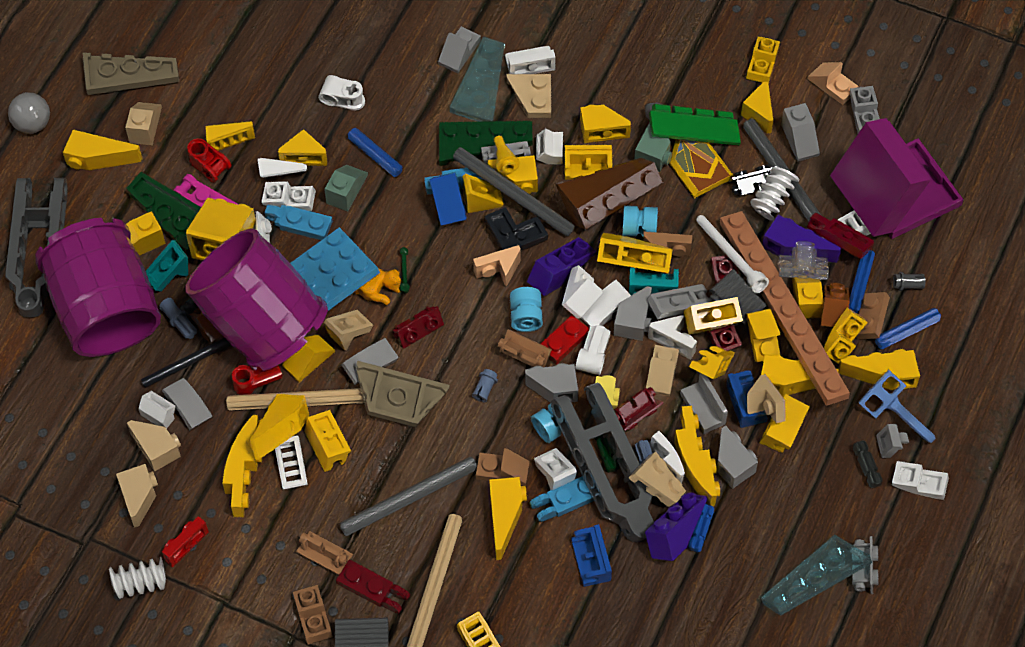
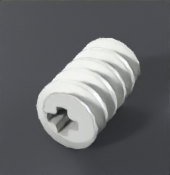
(772, 191)
(138, 578)

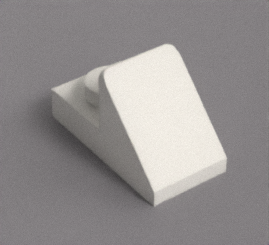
(580, 292)
(668, 334)
(555, 468)

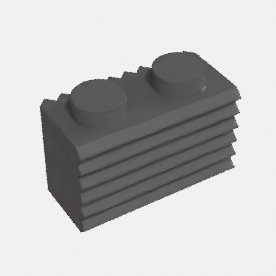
(734, 286)
(362, 632)

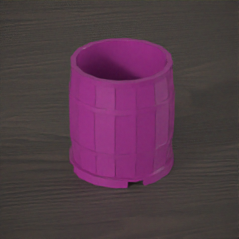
(98, 287)
(256, 299)

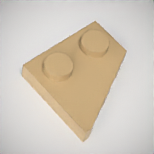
(533, 93)
(659, 479)

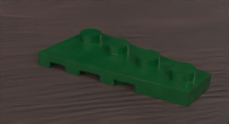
(474, 135)
(170, 209)

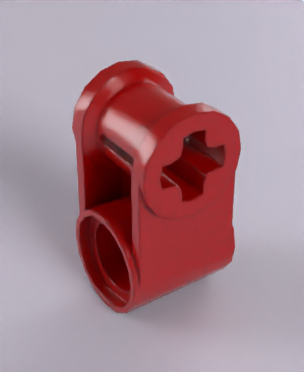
(210, 162)

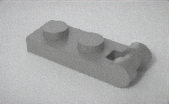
(675, 301)

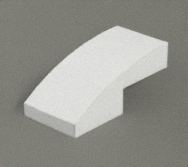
(605, 305)
(667, 452)
(918, 481)

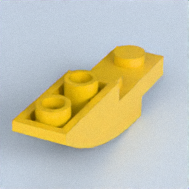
(696, 461)
(239, 467)

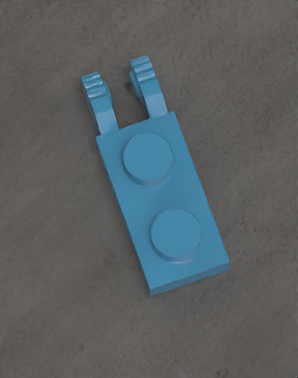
(563, 499)

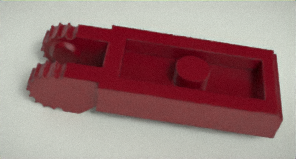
(371, 586)

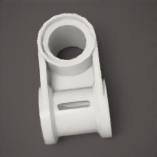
(340, 93)

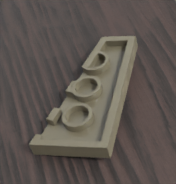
(120, 73)

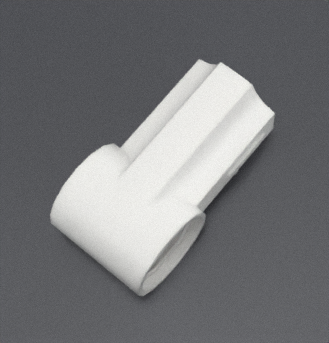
(592, 355)

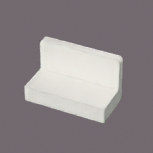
(531, 61)

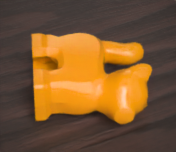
(371, 290)

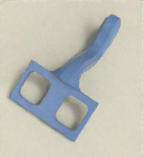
(891, 402)

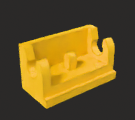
(586, 159)
(713, 364)
(782, 434)
(326, 439)

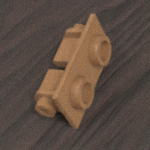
(524, 349)
(323, 552)

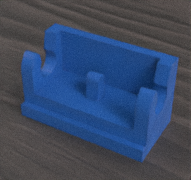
(448, 198)
(738, 387)
(591, 556)

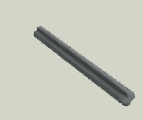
(774, 159)
(513, 191)
(408, 496)

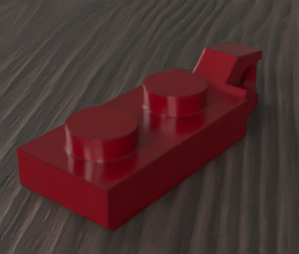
(841, 235)

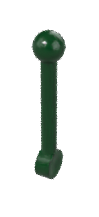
(404, 287)

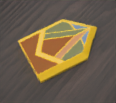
(698, 166)

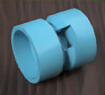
(638, 221)
(526, 310)
(546, 424)

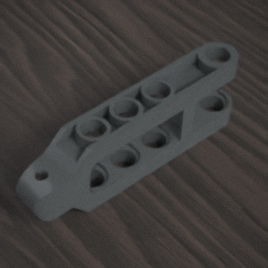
(31, 299)
(629, 516)

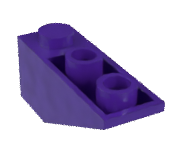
(784, 233)
(554, 268)
(674, 529)

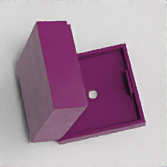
(893, 182)

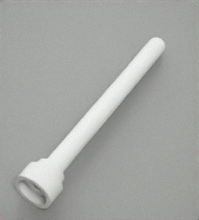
(756, 280)

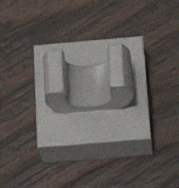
(891, 440)

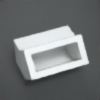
(549, 147)
(156, 409)

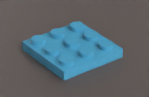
(335, 268)

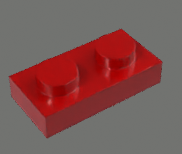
(565, 338)
(191, 534)

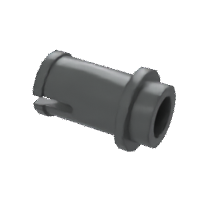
(914, 281)

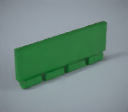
(700, 126)

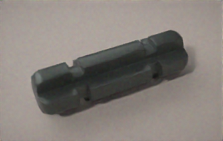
(867, 464)

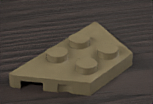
(397, 394)

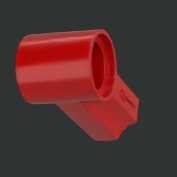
(256, 378)

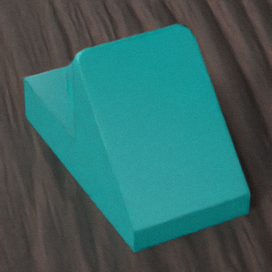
(167, 265)

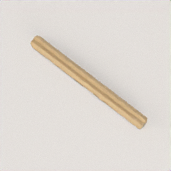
(313, 398)
(435, 581)

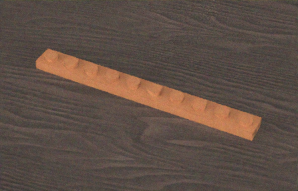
(786, 311)

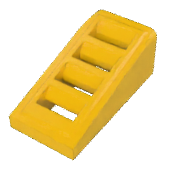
(228, 135)
(471, 622)

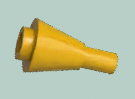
(506, 160)

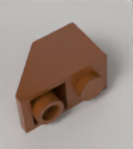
(836, 301)

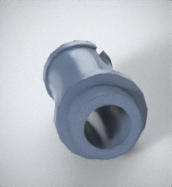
(485, 384)

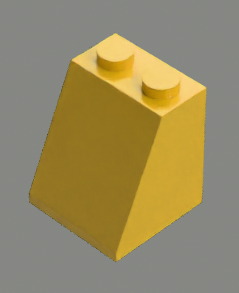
(215, 224)

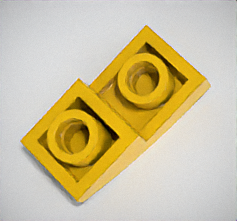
(763, 59)
(843, 333)

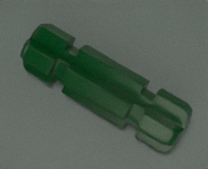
(606, 454)

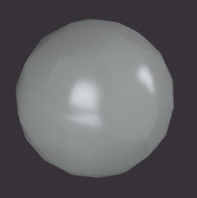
(29, 113)

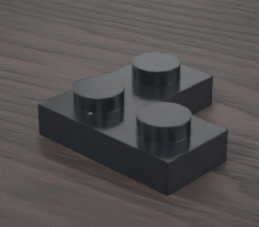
(509, 234)

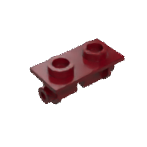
(422, 325)
(644, 406)

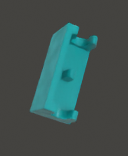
(658, 281)

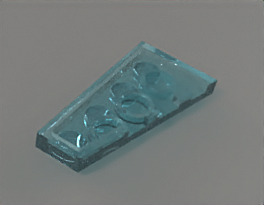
(480, 84)
(818, 572)

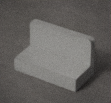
(705, 404)

